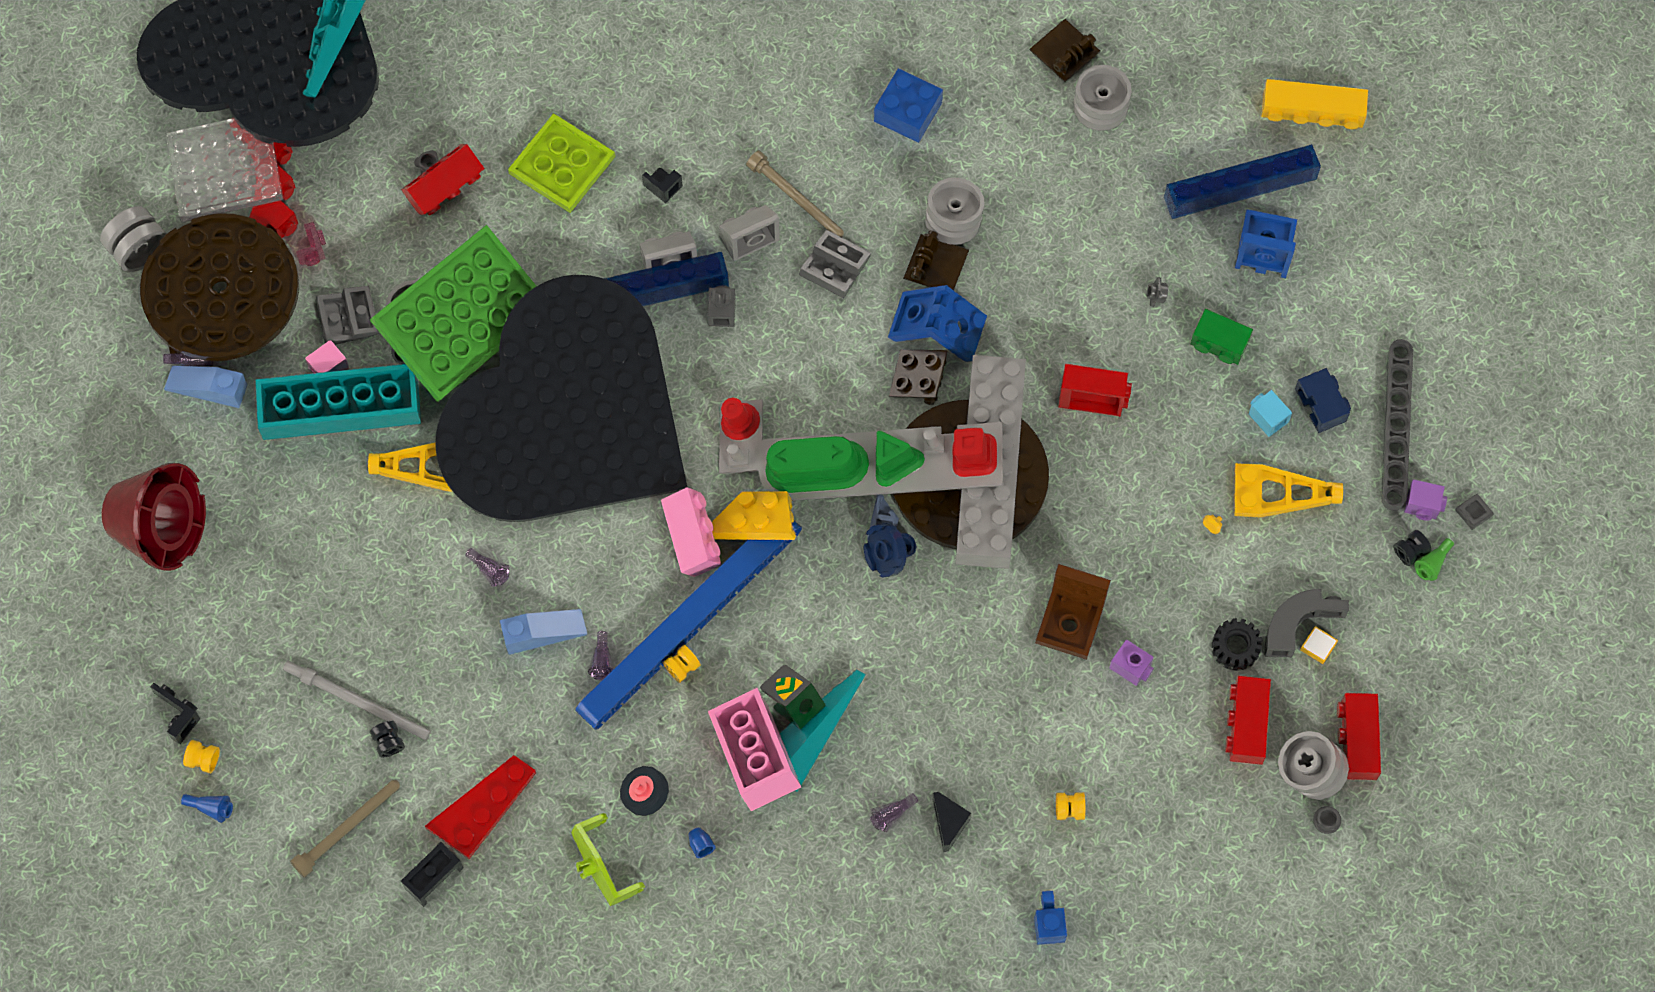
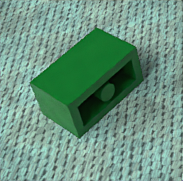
(1221, 337)

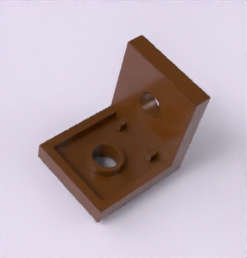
(1076, 598)

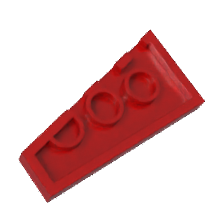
(478, 811)

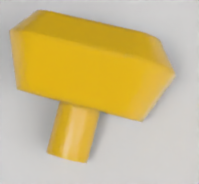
(1212, 523)

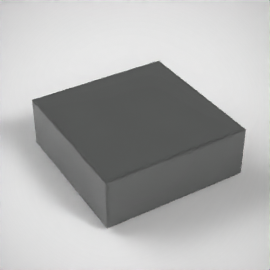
(1474, 511)

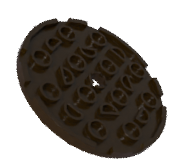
(243, 316)
(937, 512)

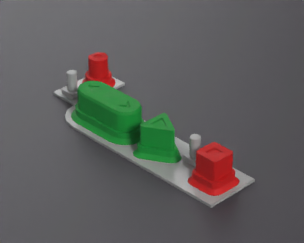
(859, 461)

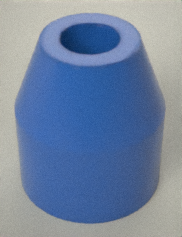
(700, 840)

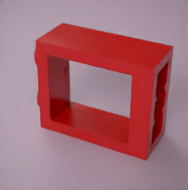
(1094, 390)

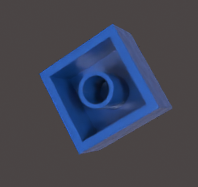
(908, 105)

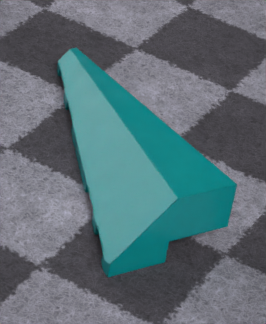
(328, 37)
(806, 744)

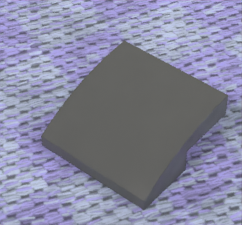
(834, 263)
(346, 315)

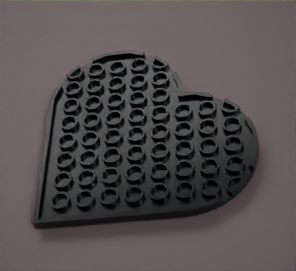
(256, 65)
(568, 414)

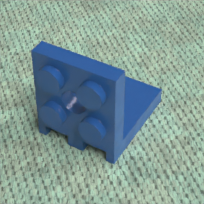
(1266, 252)
(938, 318)

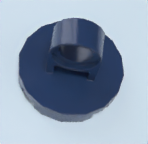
(887, 549)

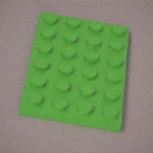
(455, 313)

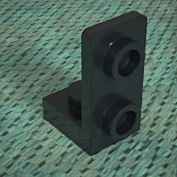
(181, 724)

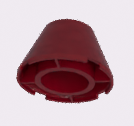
(157, 515)

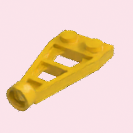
(392, 469)
(1248, 491)

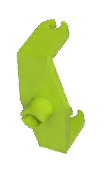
(594, 866)

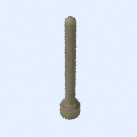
(759, 163)
(305, 862)

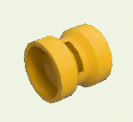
(681, 663)
(201, 756)
(1077, 806)

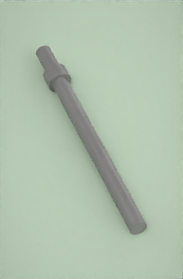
(310, 677)

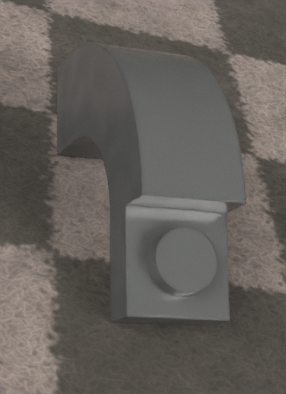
(1295, 610)

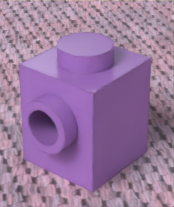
(1425, 500)
(1132, 663)

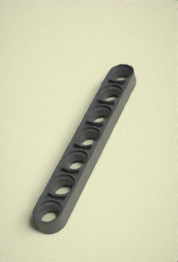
(1397, 436)

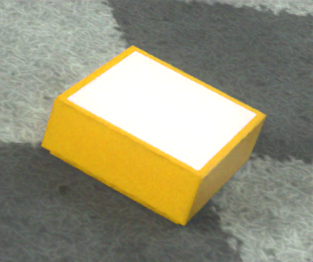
(1319, 645)

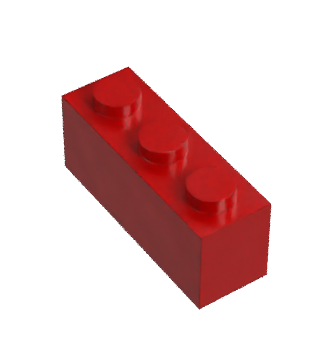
(443, 180)
(1248, 720)
(1360, 734)

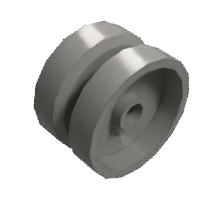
(1102, 97)
(954, 210)
(132, 238)
(1313, 765)

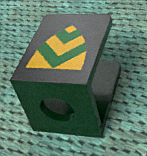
(794, 696)

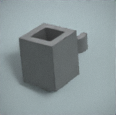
(721, 306)

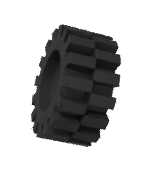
(1240, 629)

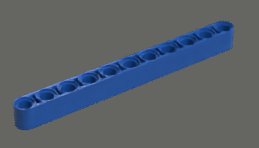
(679, 628)

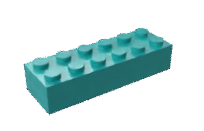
(337, 401)

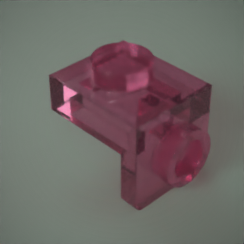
(312, 255)

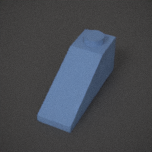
(208, 384)
(541, 629)

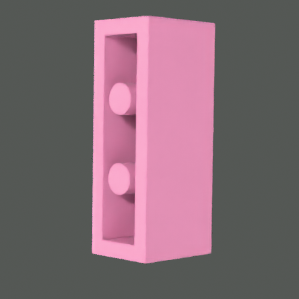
(691, 532)

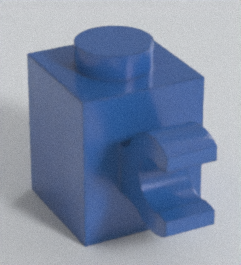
(1050, 922)

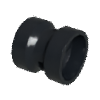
(1412, 547)
(387, 739)

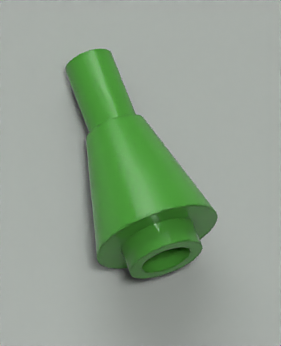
(1430, 565)

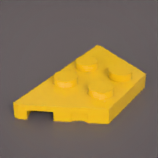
(756, 517)

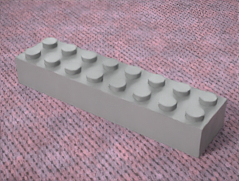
(988, 512)

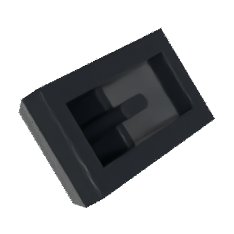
(950, 819)

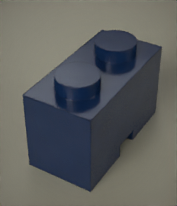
(1322, 395)

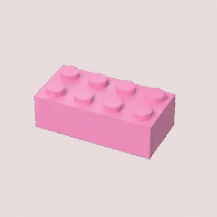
(754, 749)

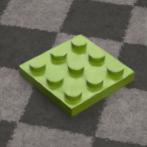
(561, 163)

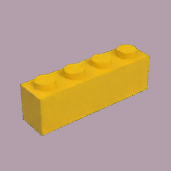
(1314, 103)

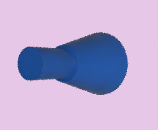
(214, 806)

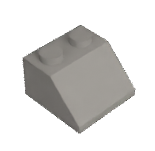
(750, 231)
(667, 250)

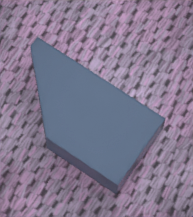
(883, 513)

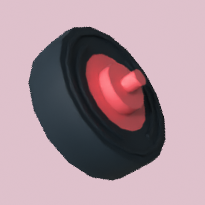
(644, 790)

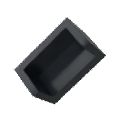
(431, 872)

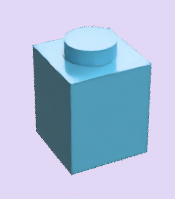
(1269, 412)

